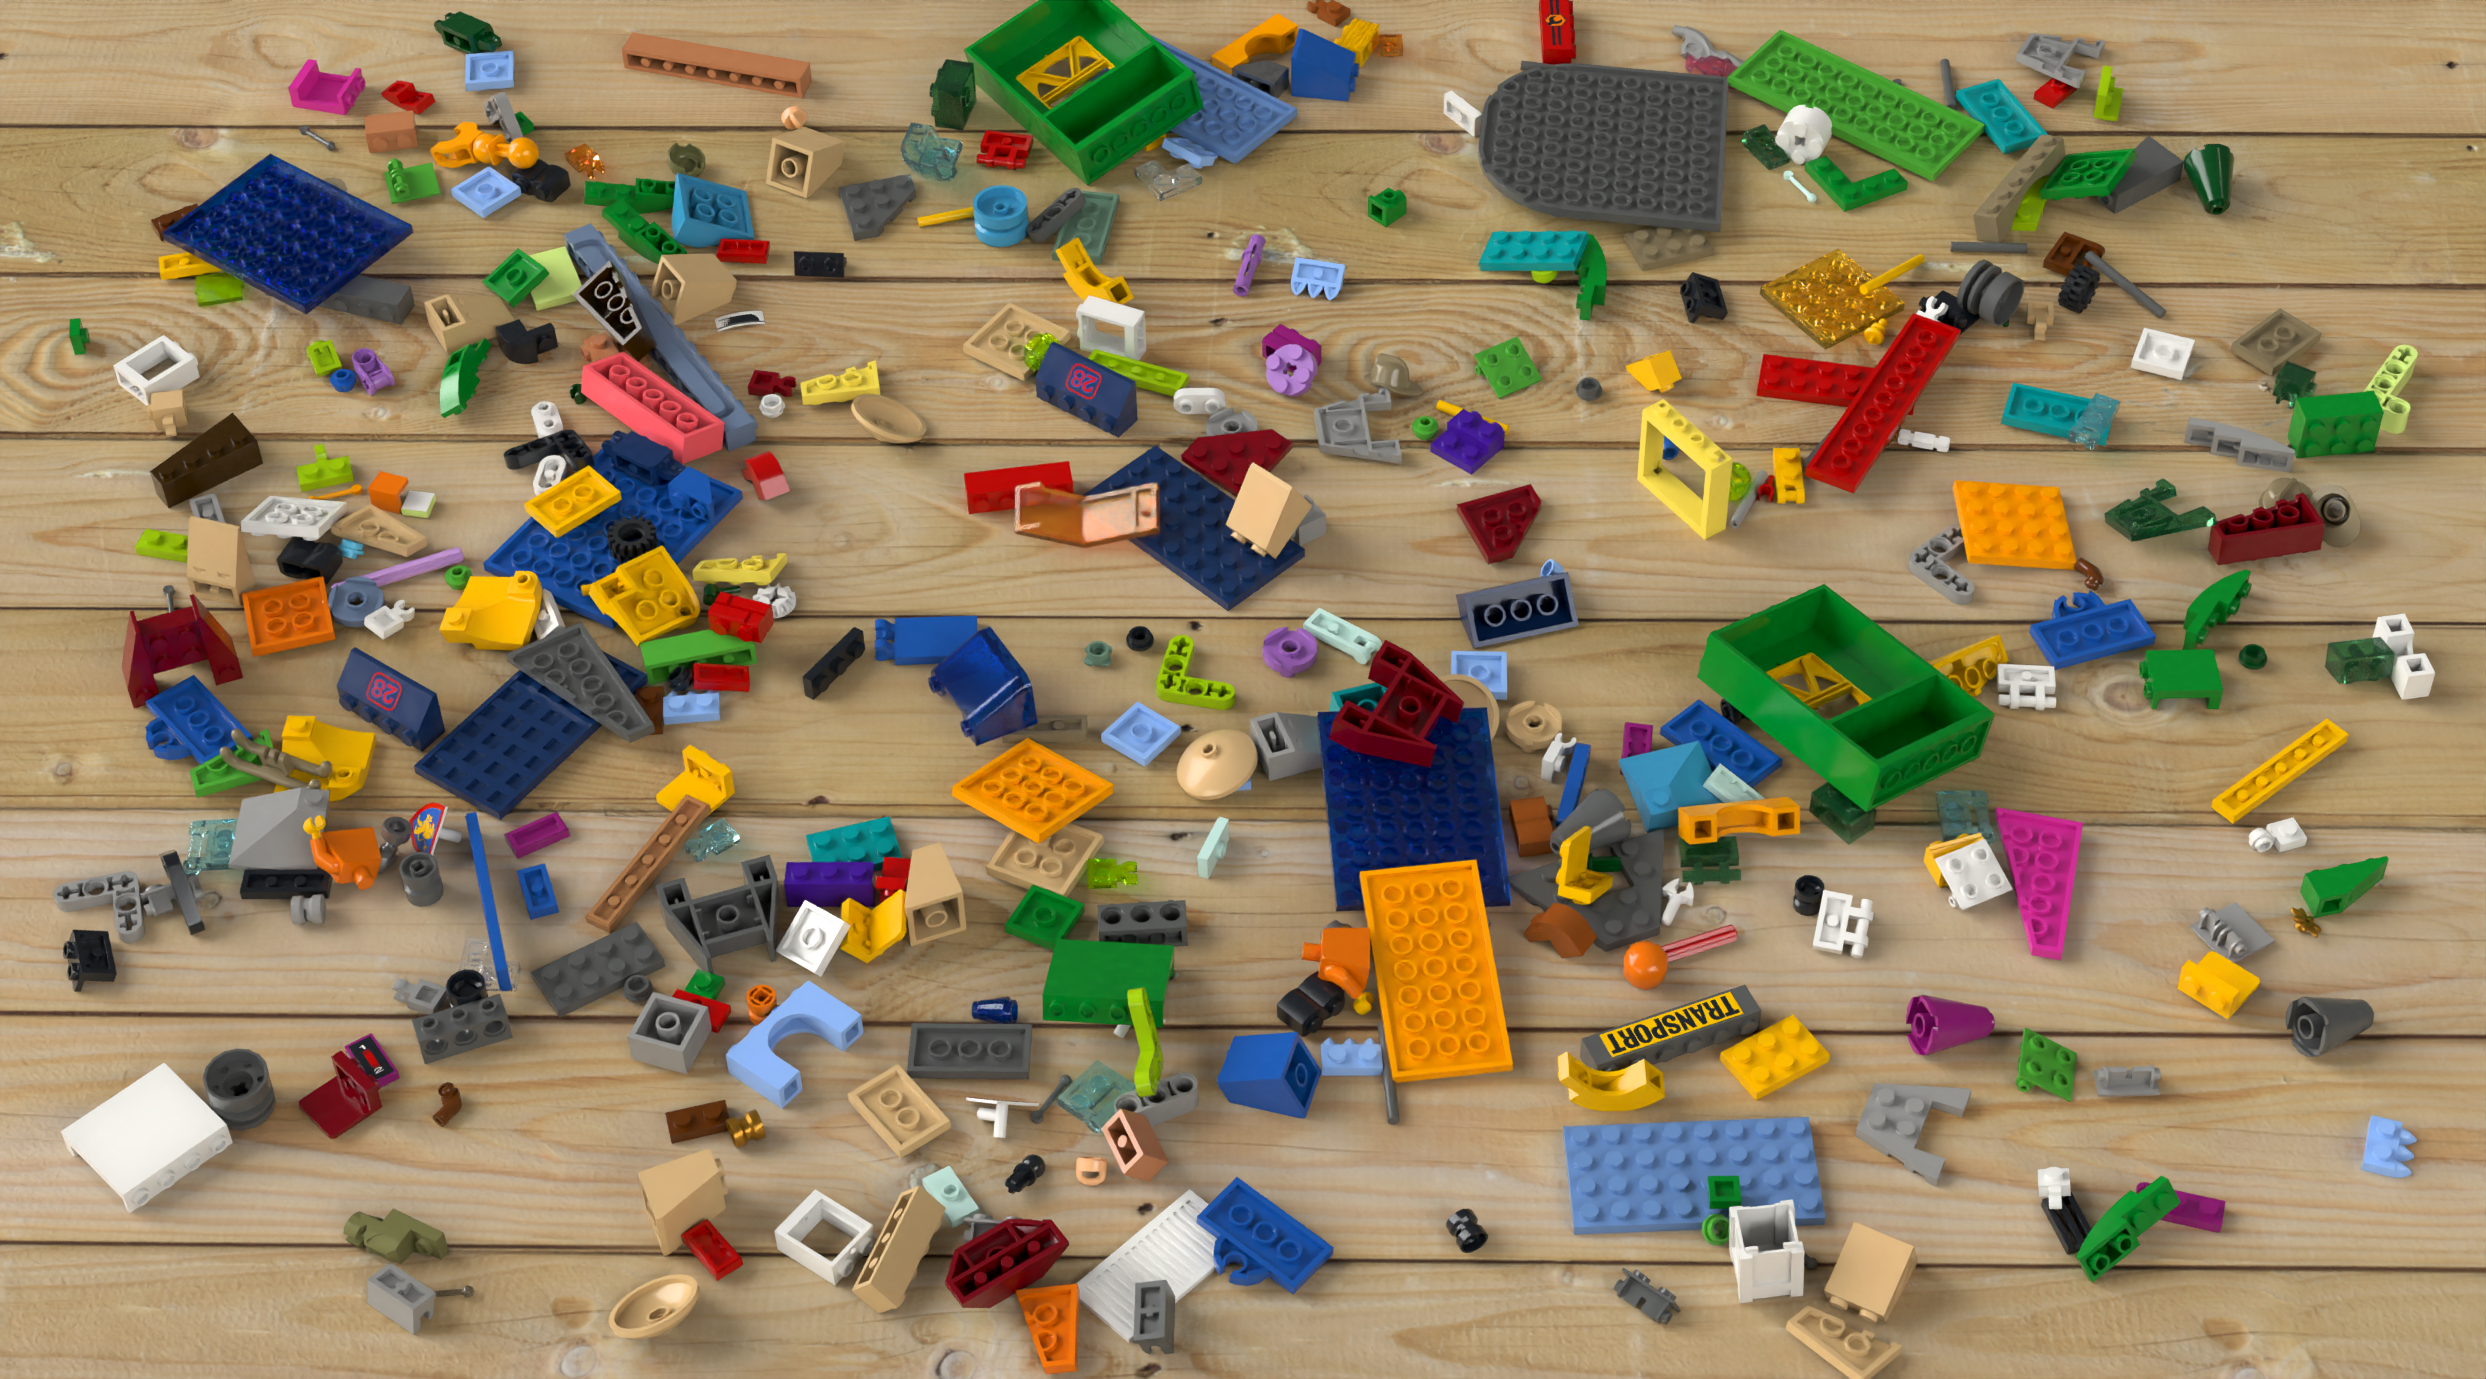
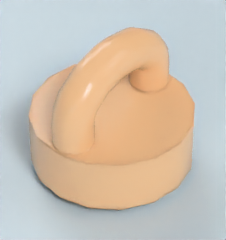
(794, 117)
(1091, 1164)

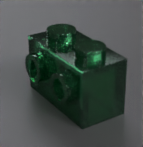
(2359, 660)
(1841, 813)

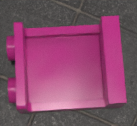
(324, 90)

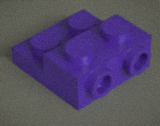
(1469, 441)

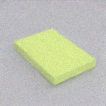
(559, 284)

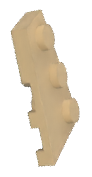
(379, 530)
(1846, 1349)

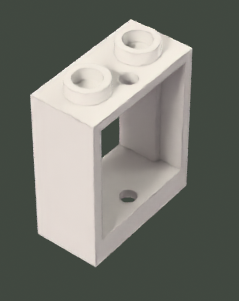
(1130, 318)
(174, 378)
(806, 1217)

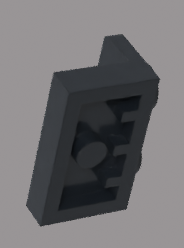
(1702, 296)
(89, 958)

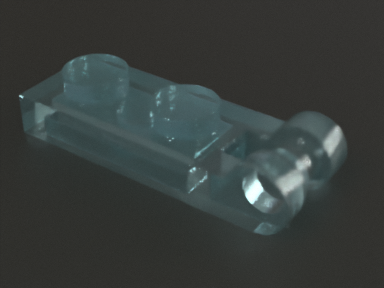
(2094, 421)

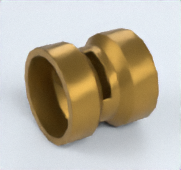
(745, 1128)

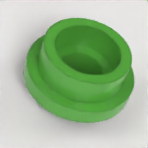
(1425, 427)
(458, 577)
(1723, 1229)

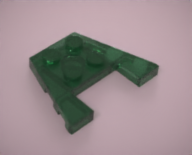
(2149, 518)

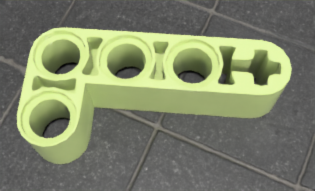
(2389, 383)

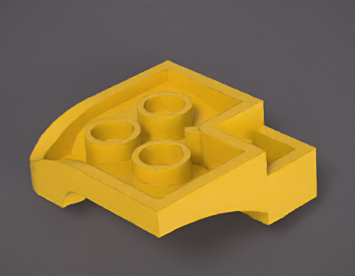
(647, 596)
(495, 612)
(317, 742)

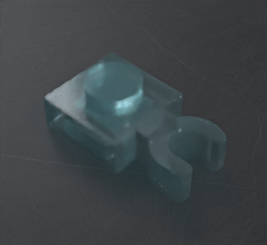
(713, 838)

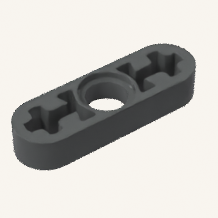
(1047, 223)

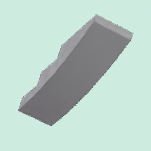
(2248, 447)

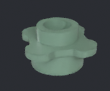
(1098, 654)

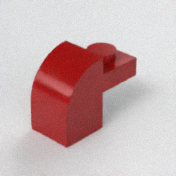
(765, 475)
(894, 877)

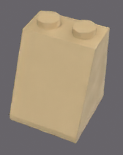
(803, 160)
(691, 285)
(1266, 512)
(933, 896)
(682, 1195)
(1870, 1273)

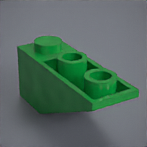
(2338, 887)

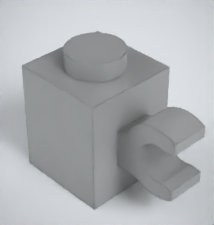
(1312, 525)

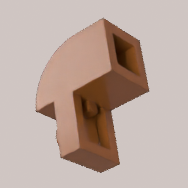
(1564, 928)

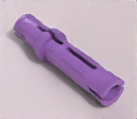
(1255, 247)

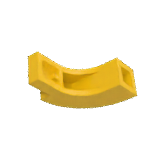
(1087, 279)
(1613, 1090)

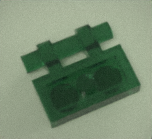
(1713, 854)

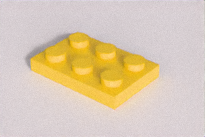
(572, 501)
(1774, 1057)

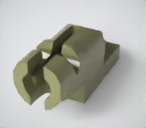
(395, 1236)

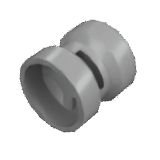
(308, 909)

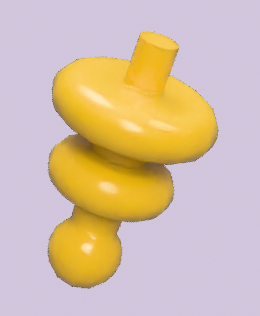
(1876, 332)

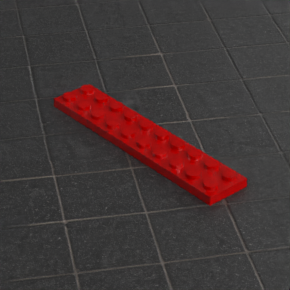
(1882, 403)

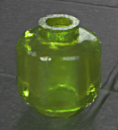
(1036, 350)
(1740, 481)

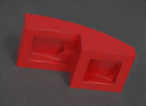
(406, 97)

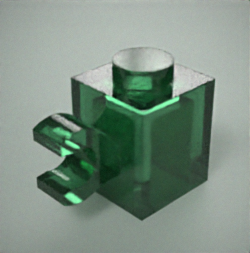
(2293, 383)

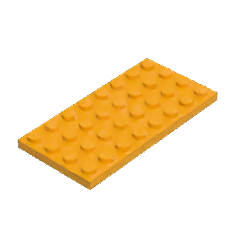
(1435, 971)

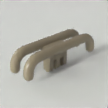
(276, 764)

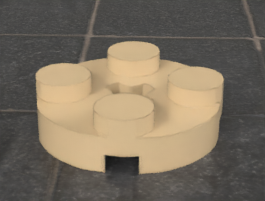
(1529, 737)

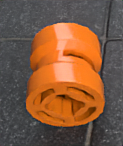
(760, 1001)

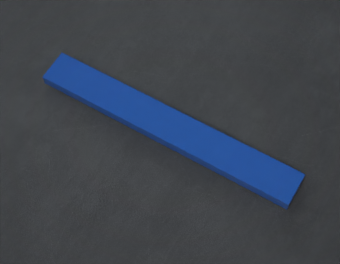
(488, 902)

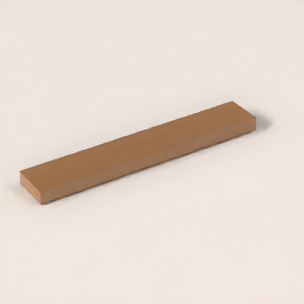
(648, 864)

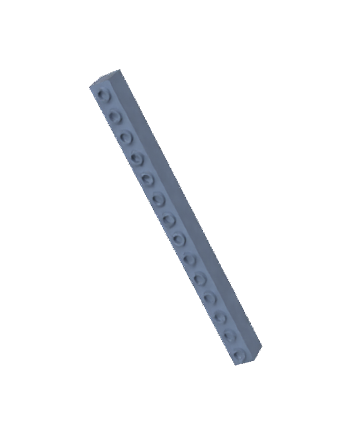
(673, 351)

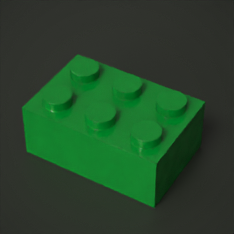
(2335, 424)

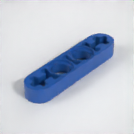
(1574, 781)

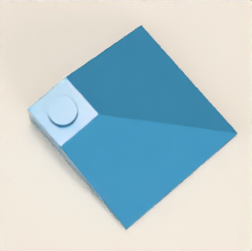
(709, 213)
(1667, 780)

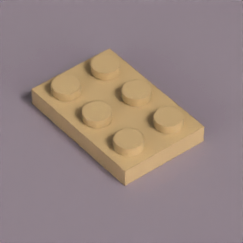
(899, 1111)

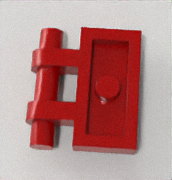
(1006, 144)

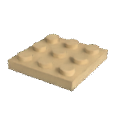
(1004, 337)
(1052, 864)

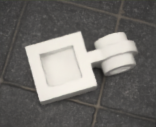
(2283, 834)

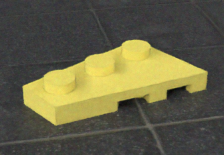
(842, 387)
(736, 573)

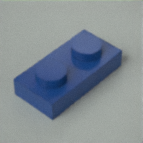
(537, 891)

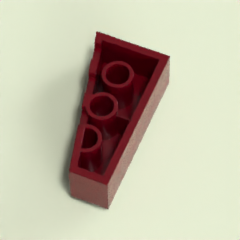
(2268, 532)

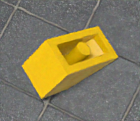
(1656, 371)

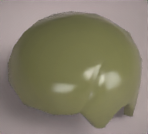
(686, 160)

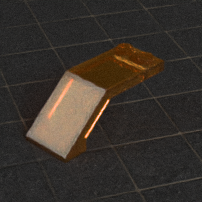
(1086, 519)

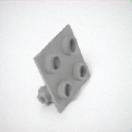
(2231, 932)

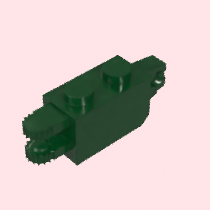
(467, 33)

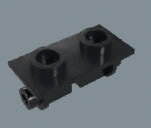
(819, 264)

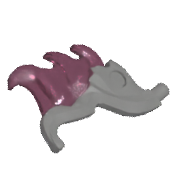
(1703, 56)

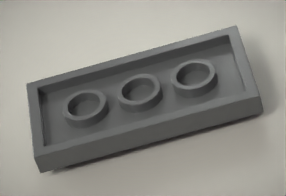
(597, 969)
(969, 1051)

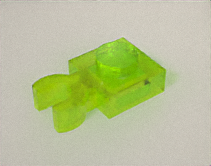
(1106, 873)

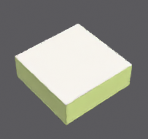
(418, 504)

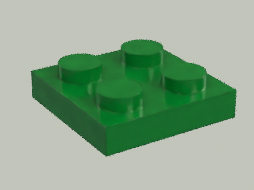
(515, 277)
(1044, 917)

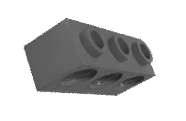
(1144, 923)
(462, 1028)

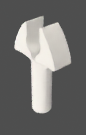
(1675, 900)

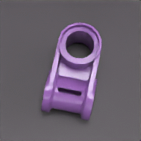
(371, 371)

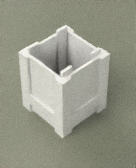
(1766, 1251)

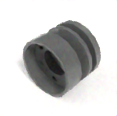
(1990, 293)
(239, 1088)

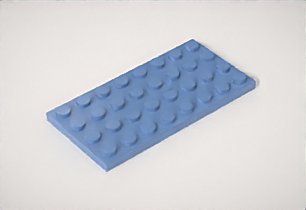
(1234, 113)
(1658, 1172)

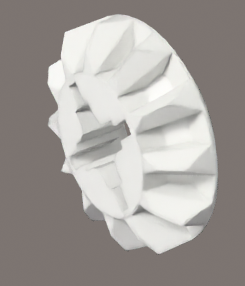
(783, 605)

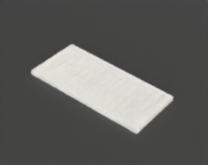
(1165, 1249)

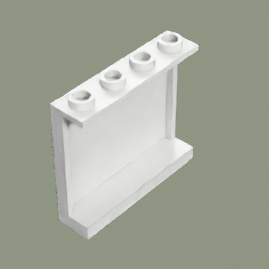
(148, 1136)

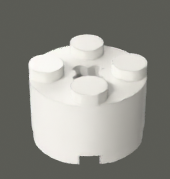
(1804, 133)

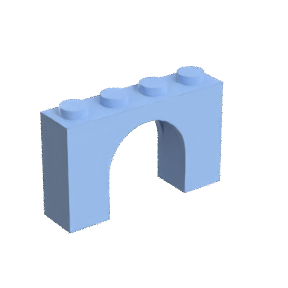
(806, 1011)

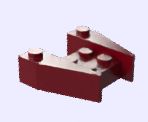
(174, 642)
(1403, 715)

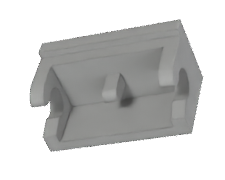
(400, 1297)

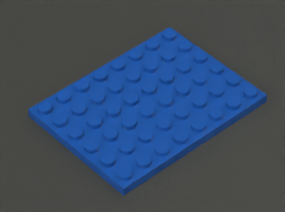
(584, 552)

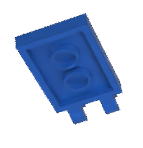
(922, 638)

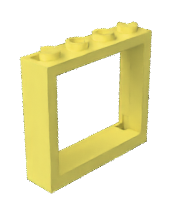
(1703, 516)

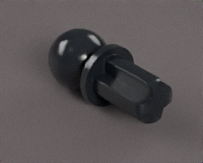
(1025, 1173)

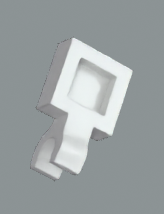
(1554, 757)
(2053, 1184)

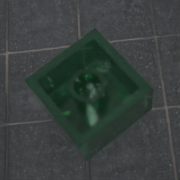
(953, 94)

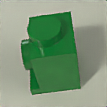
(1387, 206)

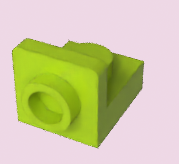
(323, 357)

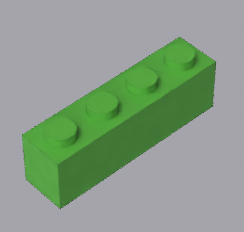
(704, 646)

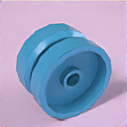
(1000, 216)

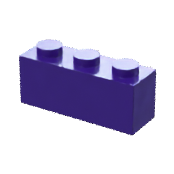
(830, 883)

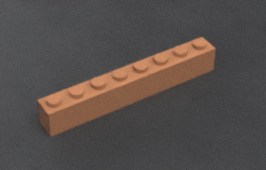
(717, 65)

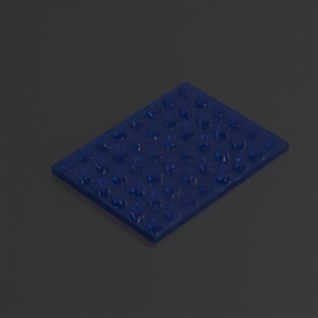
(288, 233)
(1413, 814)

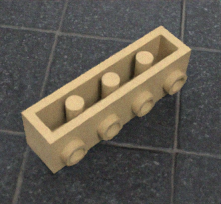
(899, 1250)

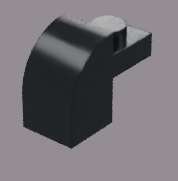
(524, 345)

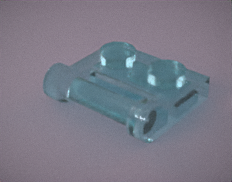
(1955, 814)
(219, 845)
(1090, 1090)

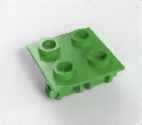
(410, 182)
(1507, 367)
(2045, 1065)

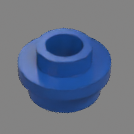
(343, 380)

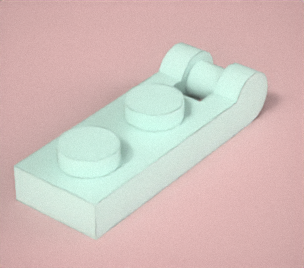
(1342, 635)

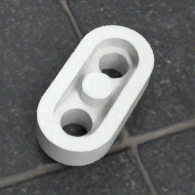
(1199, 400)
(546, 419)
(549, 473)

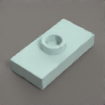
(1729, 787)
(1213, 848)
(951, 1194)

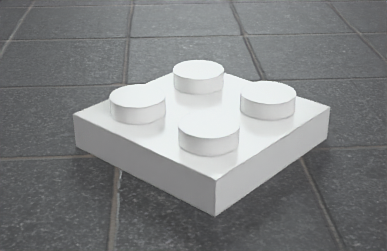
(2162, 353)
(813, 938)

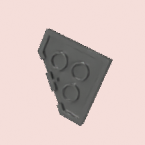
(875, 203)

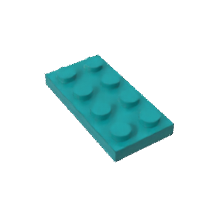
(2004, 116)
(1534, 251)
(2045, 411)

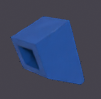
(692, 494)

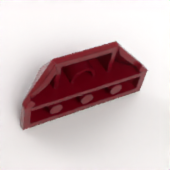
(1003, 1261)

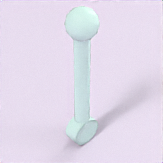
(1811, 197)

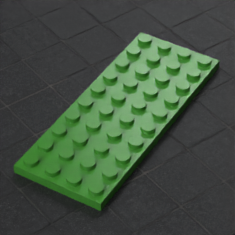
(1859, 103)

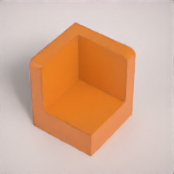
(386, 491)

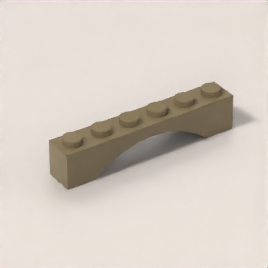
(1997, 213)

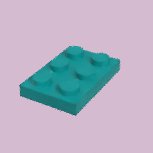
(855, 843)

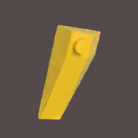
(1973, 664)

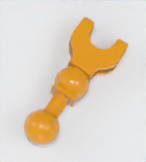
(487, 148)

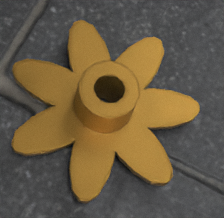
(2305, 923)

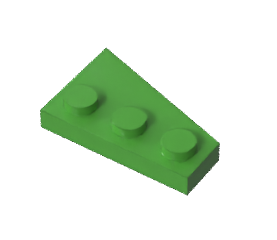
(218, 776)

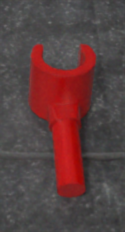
(1767, 489)

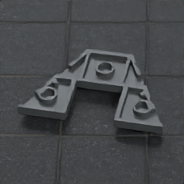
(1618, 916)

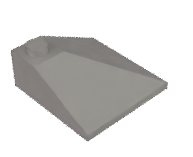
(272, 830)

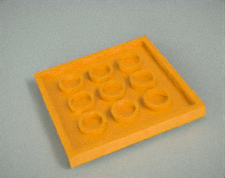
(2014, 525)
(1032, 790)

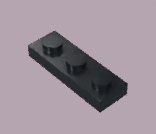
(834, 663)
(285, 884)

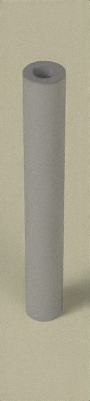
(1748, 499)

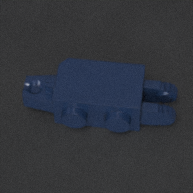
(642, 458)

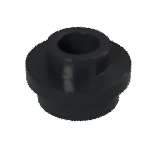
(1139, 639)
(680, 678)

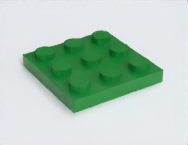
(2088, 174)

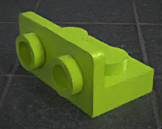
(2108, 97)

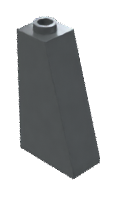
(2150, 173)

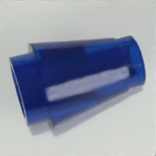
(996, 1010)

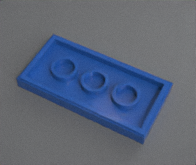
(1722, 743)

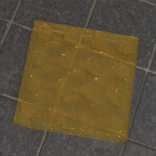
(1827, 300)

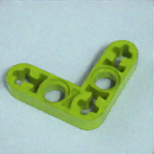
(1182, 684)
(1150, 1060)

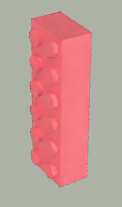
(652, 407)

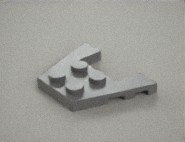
(2051, 55)
(1345, 430)
(1897, 1117)

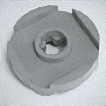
(1227, 419)

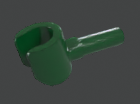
(575, 392)
(712, 591)

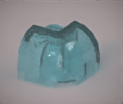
(929, 154)

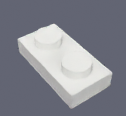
(1462, 113)
(549, 618)

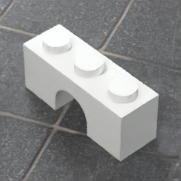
(2411, 672)

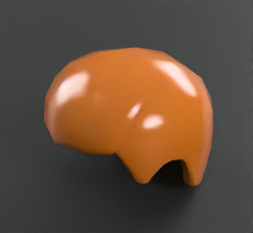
(1645, 965)

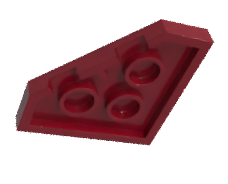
(1229, 456)
(1500, 521)

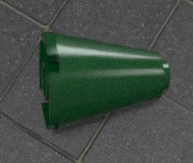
(2211, 176)

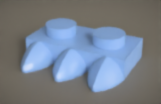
(1194, 153)
(1317, 276)
(691, 707)
(1351, 1058)
(2385, 1148)

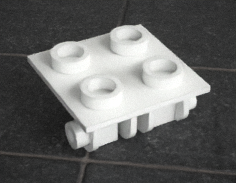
(1973, 875)

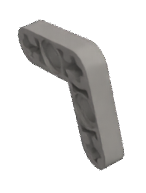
(500, 110)
(1956, 587)
(119, 897)

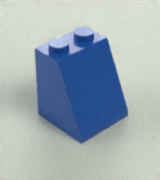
(1322, 68)
(1270, 1073)

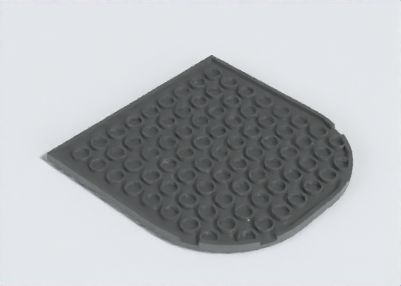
(1609, 144)

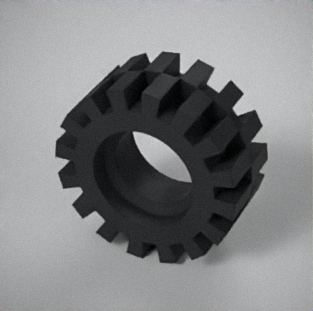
(2079, 288)
(631, 529)

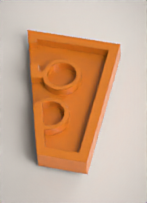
(1054, 1324)

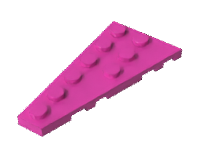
(2042, 869)

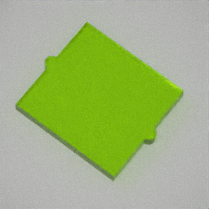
(218, 289)

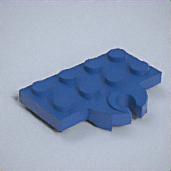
(2090, 630)
(190, 723)
(1261, 1239)

